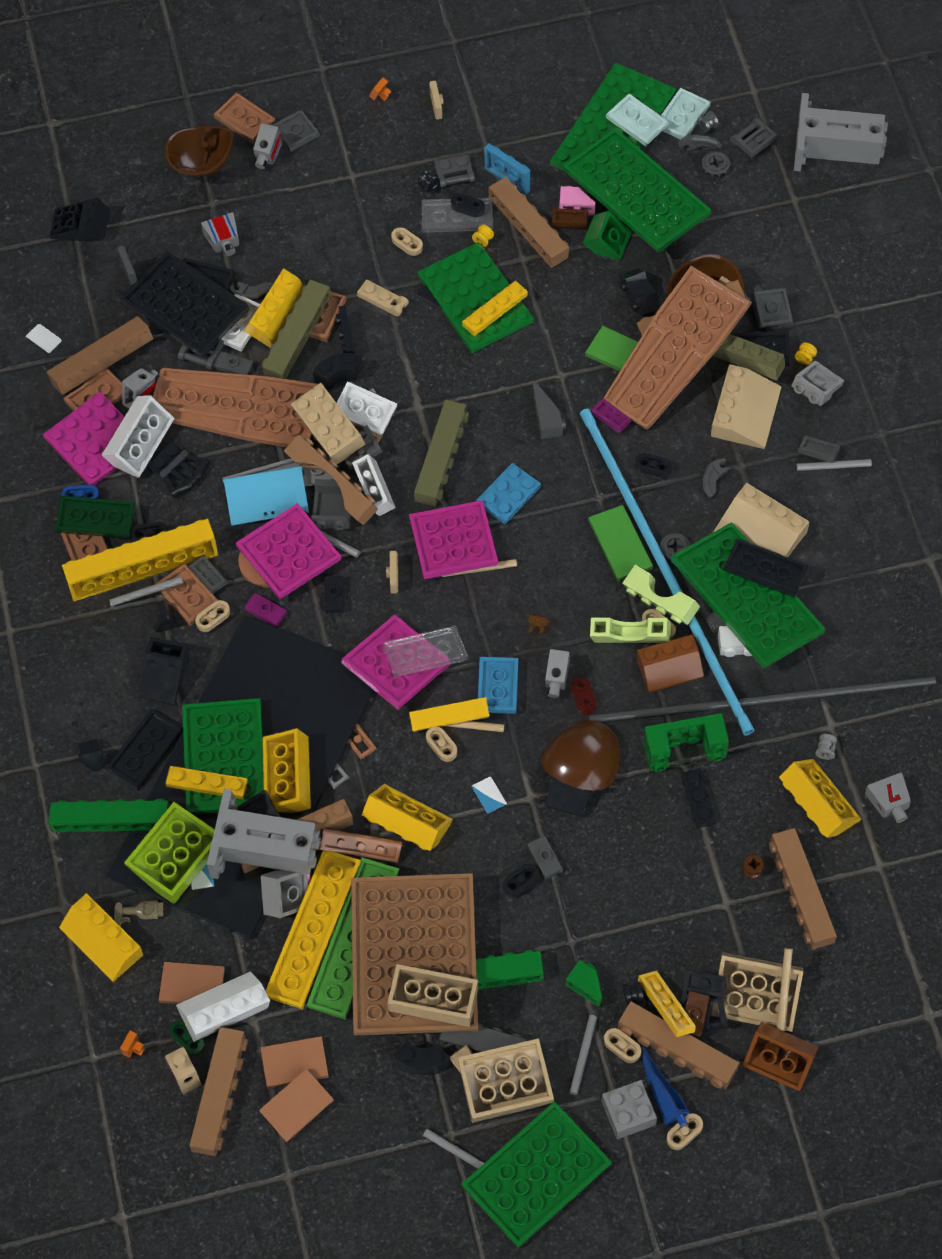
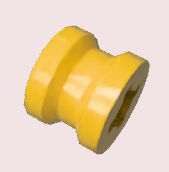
(483, 235)
(805, 354)

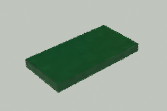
(95, 517)

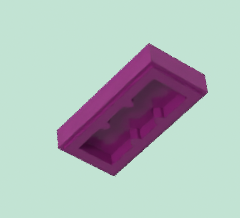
(611, 416)
(265, 610)

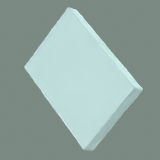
(683, 113)
(637, 119)

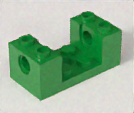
(661, 737)

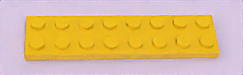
(312, 929)

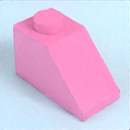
(575, 198)

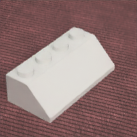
(138, 435)
(223, 1006)

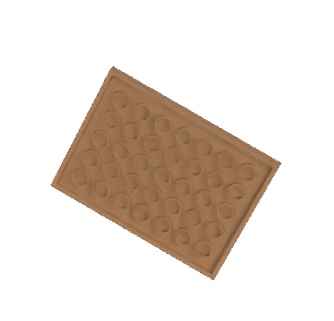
(413, 924)

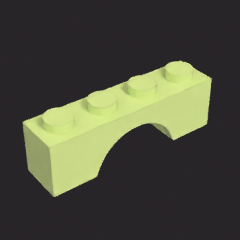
(679, 606)
(613, 631)

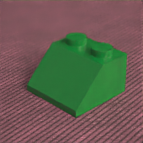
(607, 236)

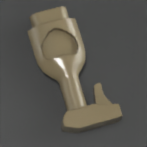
(144, 910)

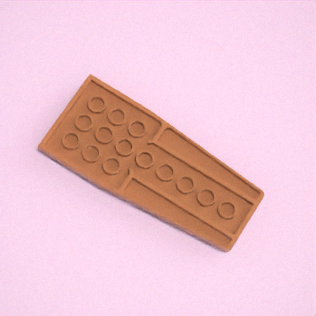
(675, 346)
(234, 404)

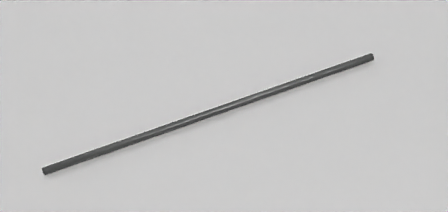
(764, 699)

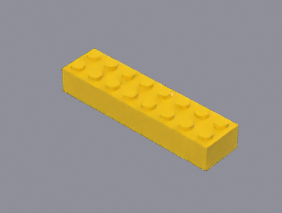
(139, 559)

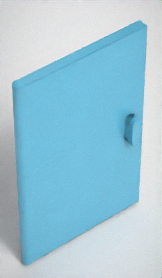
(261, 494)

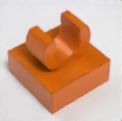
(380, 90)
(132, 1044)

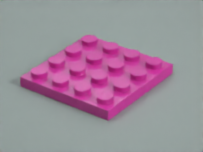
(84, 437)
(453, 539)
(288, 551)
(372, 666)

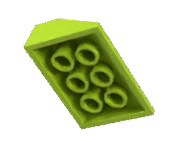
(172, 852)

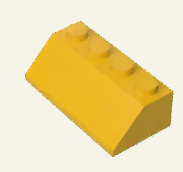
(275, 308)
(287, 770)
(819, 797)
(406, 817)
(100, 938)

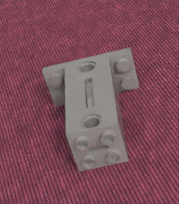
(838, 135)
(261, 840)

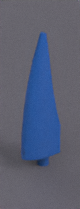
(665, 1096)

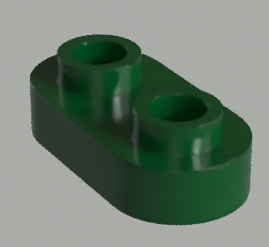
(185, 1040)

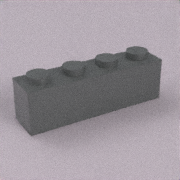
(479, 1040)

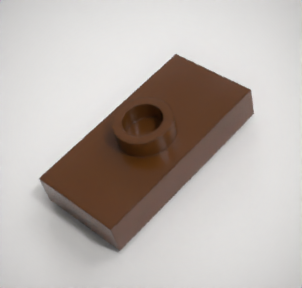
(569, 218)
(697, 1009)

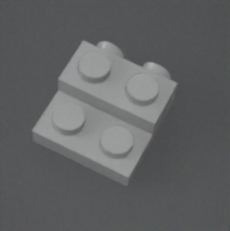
(817, 383)

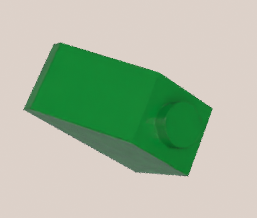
(585, 982)

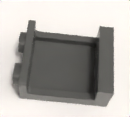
(329, 506)

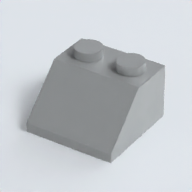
(283, 892)

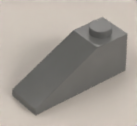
(548, 415)

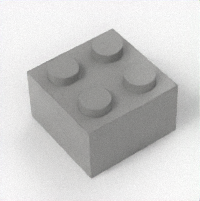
(629, 1109)

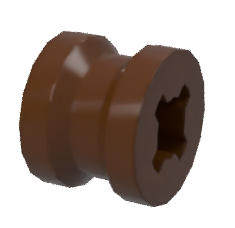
(752, 871)

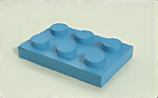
(506, 166)
(509, 493)
(498, 683)

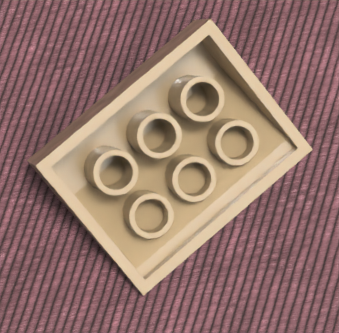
(745, 408)
(765, 521)
(755, 990)
(505, 1080)

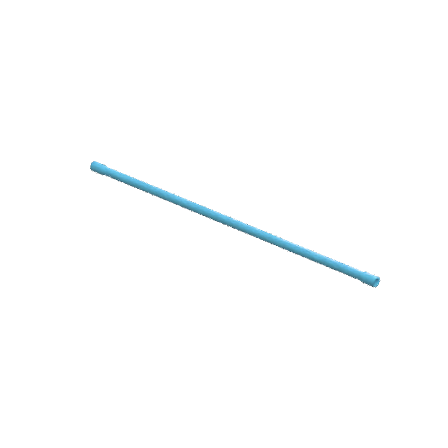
(742, 719)

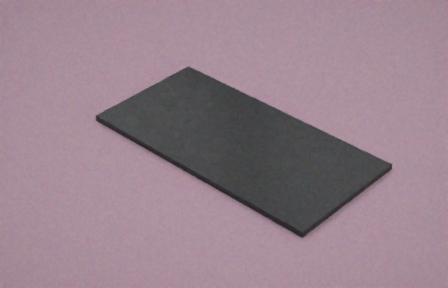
(298, 688)

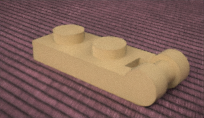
(382, 298)

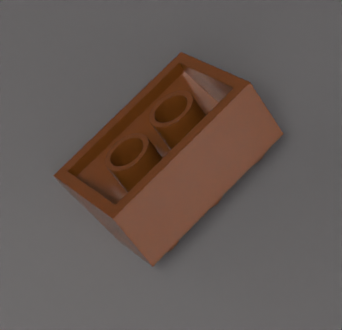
(670, 663)
(780, 1056)

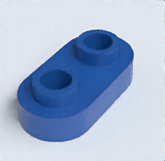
(81, 491)

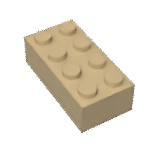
(328, 424)
(433, 995)

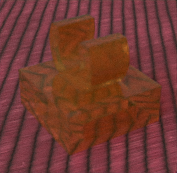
(538, 620)

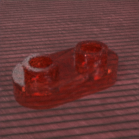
(583, 694)

